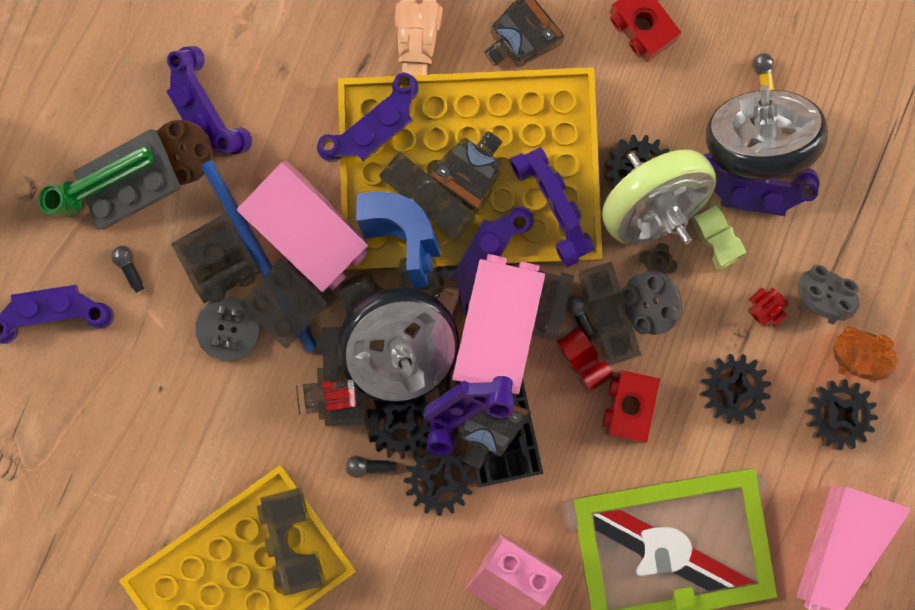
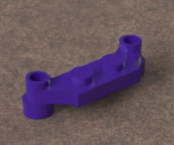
(195, 105)
(375, 127)
(764, 195)
(566, 213)
(489, 239)
(49, 307)
(461, 405)

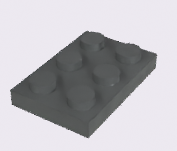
(135, 191)

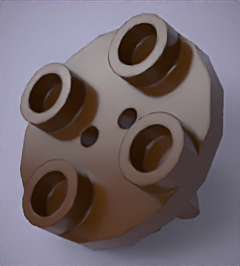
(198, 151)

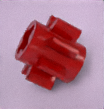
(768, 307)

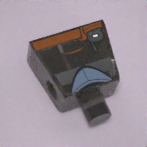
(523, 34)
(470, 170)
(490, 434)

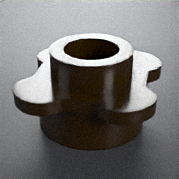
(662, 253)

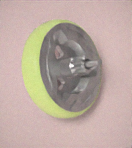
(659, 197)

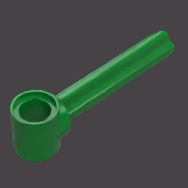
(68, 196)

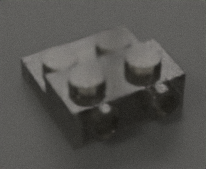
(216, 259)

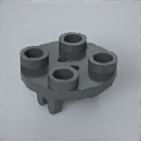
(828, 294)
(659, 315)
(225, 344)

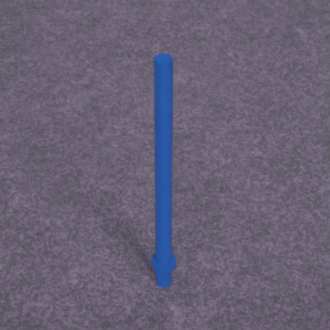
(247, 234)

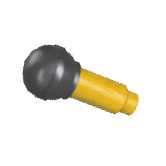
(763, 66)

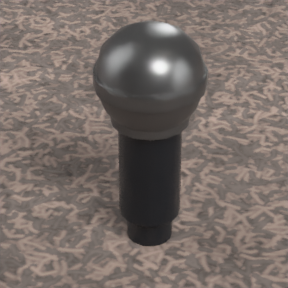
(123, 258)
(577, 308)
(358, 466)

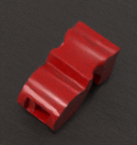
(584, 360)

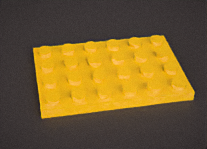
(226, 560)

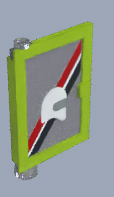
(675, 544)

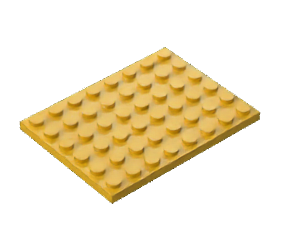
(519, 107)

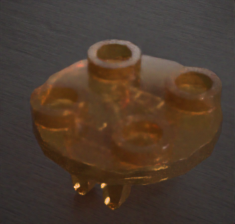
(865, 354)

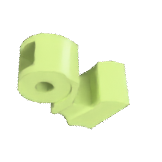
(716, 233)

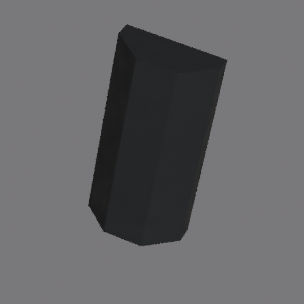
(519, 459)

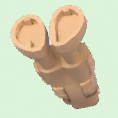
(417, 33)

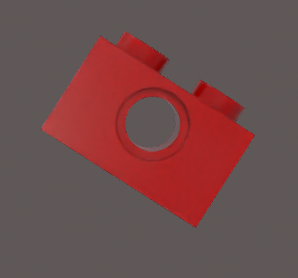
(645, 42)
(644, 391)

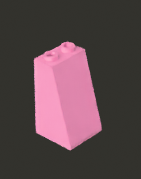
(304, 226)
(499, 322)
(847, 546)
(513, 578)

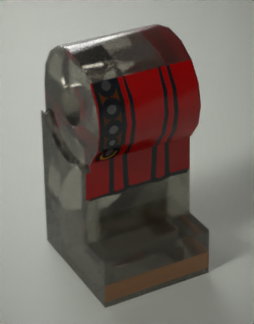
(327, 396)

